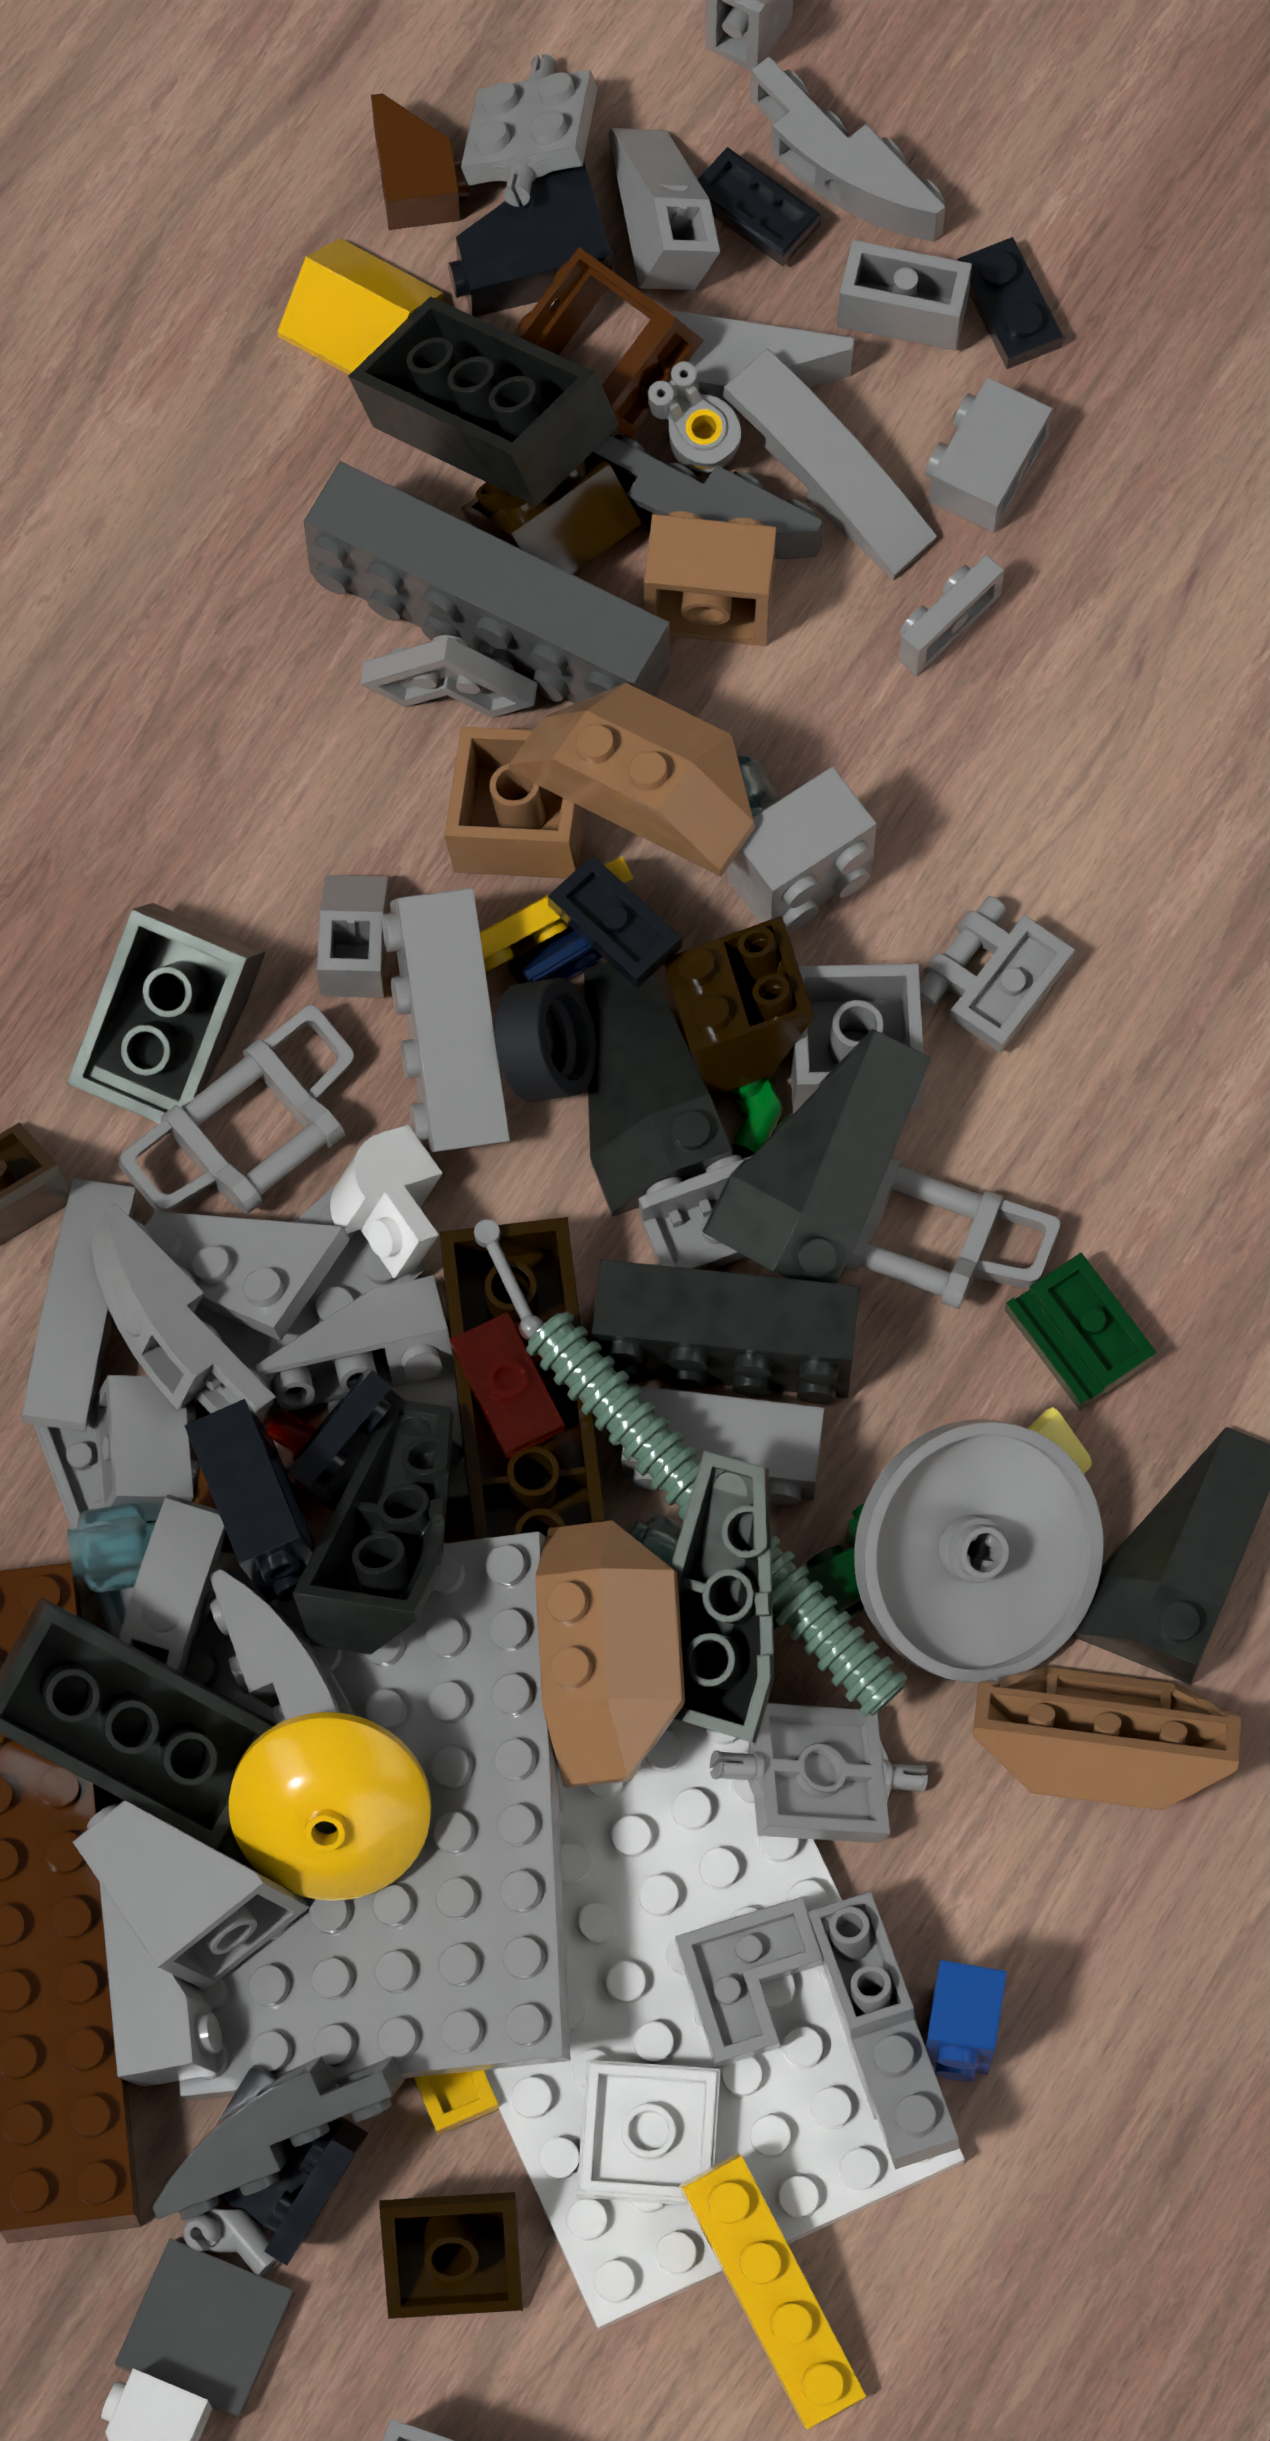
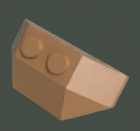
(645, 772)
(606, 1650)
(1105, 1736)

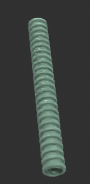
(675, 1471)

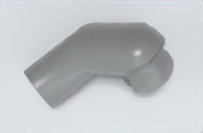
(230, 2232)

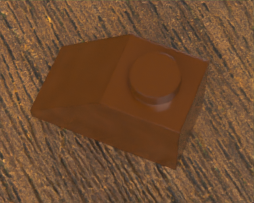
(415, 168)

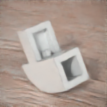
(384, 1198)

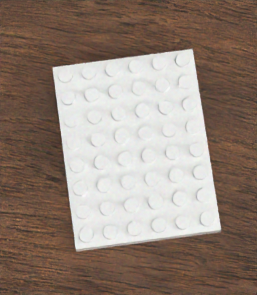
(636, 1873)

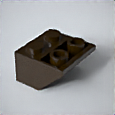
(569, 525)
(740, 1003)

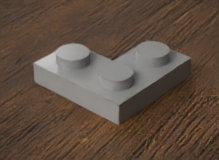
(449, 669)
(730, 1963)

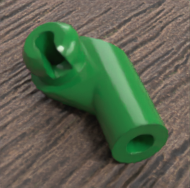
(761, 1113)

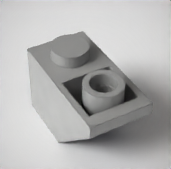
(352, 936)

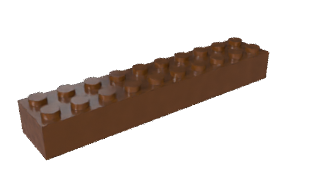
(61, 2102)

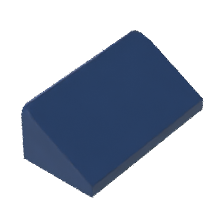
(558, 957)

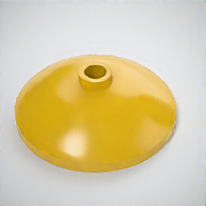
(337, 1773)

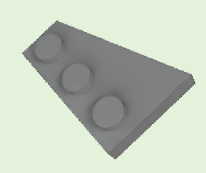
(250, 1267)

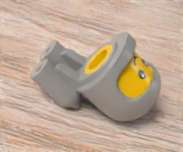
(701, 426)

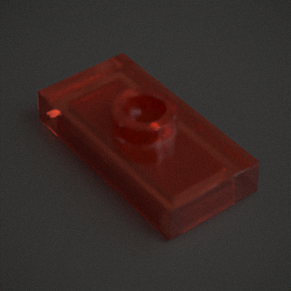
(506, 1385)

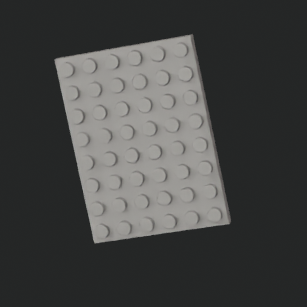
(469, 1944)

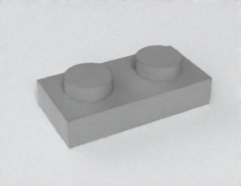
(965, 598)

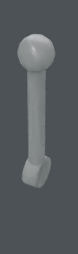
(487, 1235)

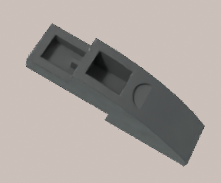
(725, 495)
(252, 2138)

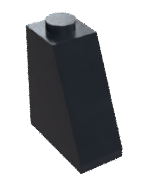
(517, 250)

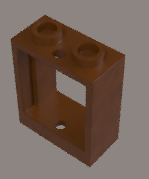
(648, 360)

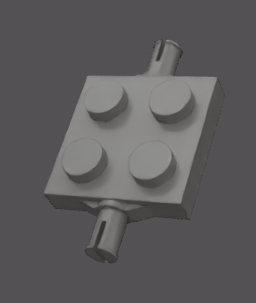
(529, 128)
(819, 1774)

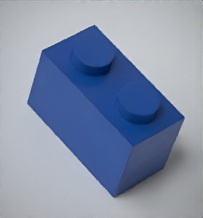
(964, 2020)

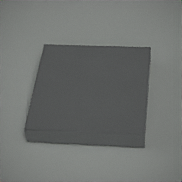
(205, 2327)

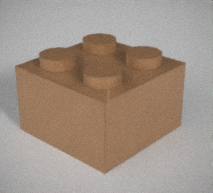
(711, 577)
(503, 820)

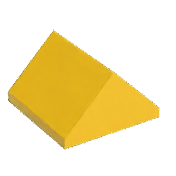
(349, 304)

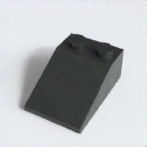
(164, 1012)

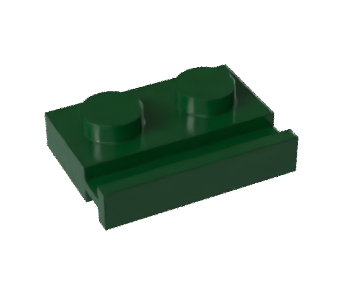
(1080, 1331)

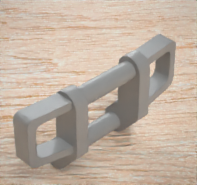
(259, 1062)
(982, 1208)

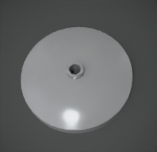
(1027, 1562)

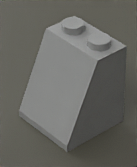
(182, 1897)

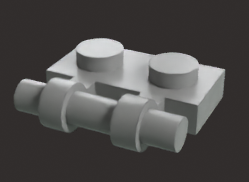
(1008, 985)

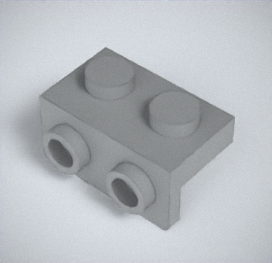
(676, 1214)

